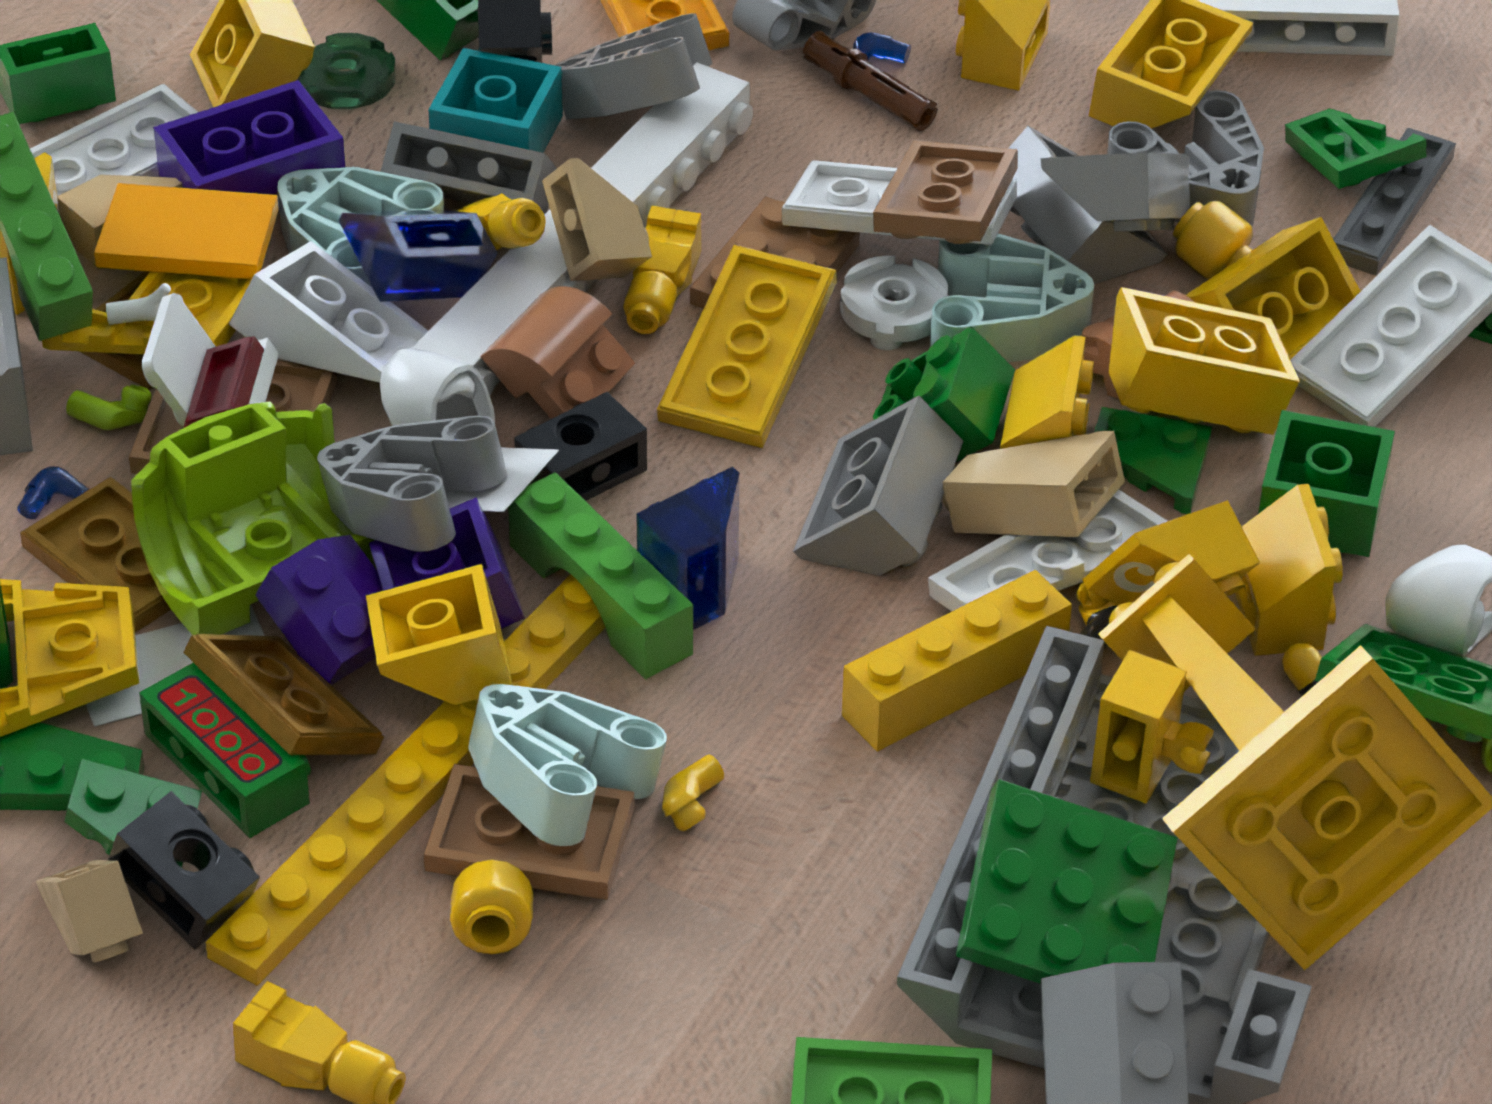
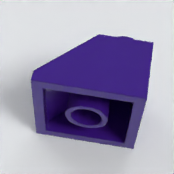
(472, 545)
(322, 604)

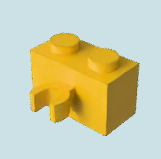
(1142, 729)

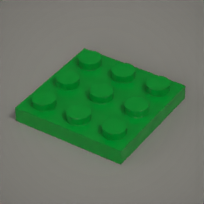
(1435, 681)
(1062, 887)

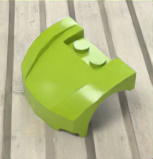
(230, 505)

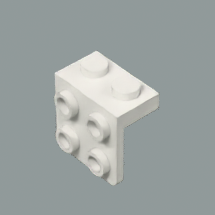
(177, 354)

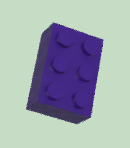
(249, 142)

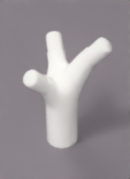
(137, 309)

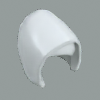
(430, 387)
(1441, 600)

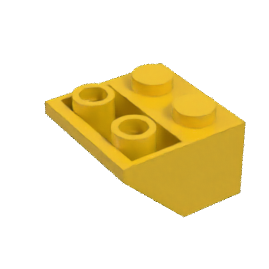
(1001, 39)
(1047, 396)
(1293, 584)

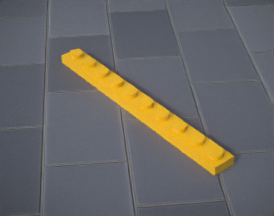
(392, 799)

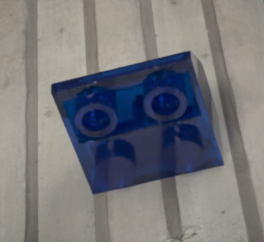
(419, 252)
(696, 542)

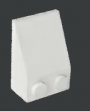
(324, 316)

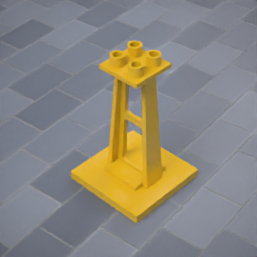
(1322, 799)

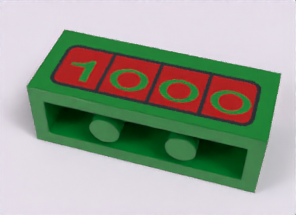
(224, 750)

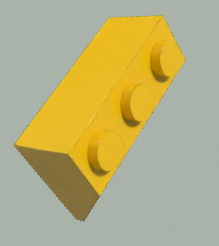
(1165, 62)
(1288, 278)
(1199, 362)

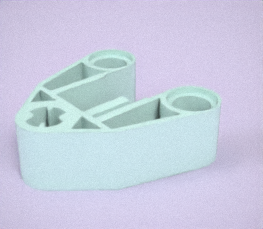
(317, 197)
(1012, 295)
(551, 750)

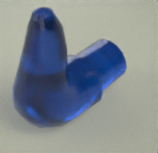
(882, 47)
(43, 487)

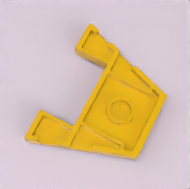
(207, 297)
(68, 649)

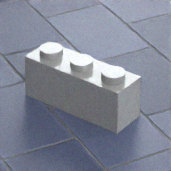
(467, 166)

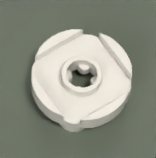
(887, 321)

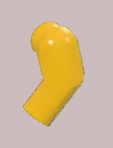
(686, 786)

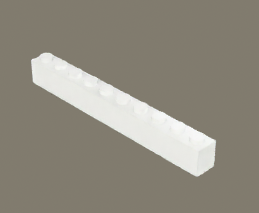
(646, 165)

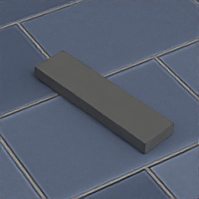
(1391, 206)

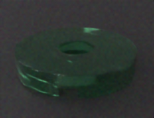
(368, 81)

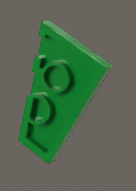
(43, 763)

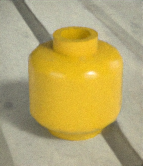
(1212, 237)
(491, 907)

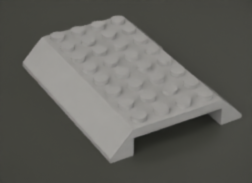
(1234, 1017)

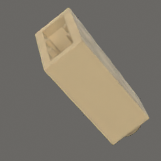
(1035, 487)

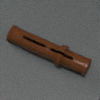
(853, 70)

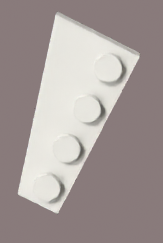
(1058, 559)

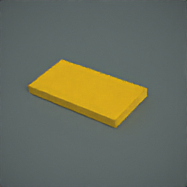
(747, 346)

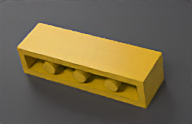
(950, 660)

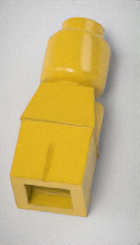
(509, 221)
(663, 277)
(310, 1051)

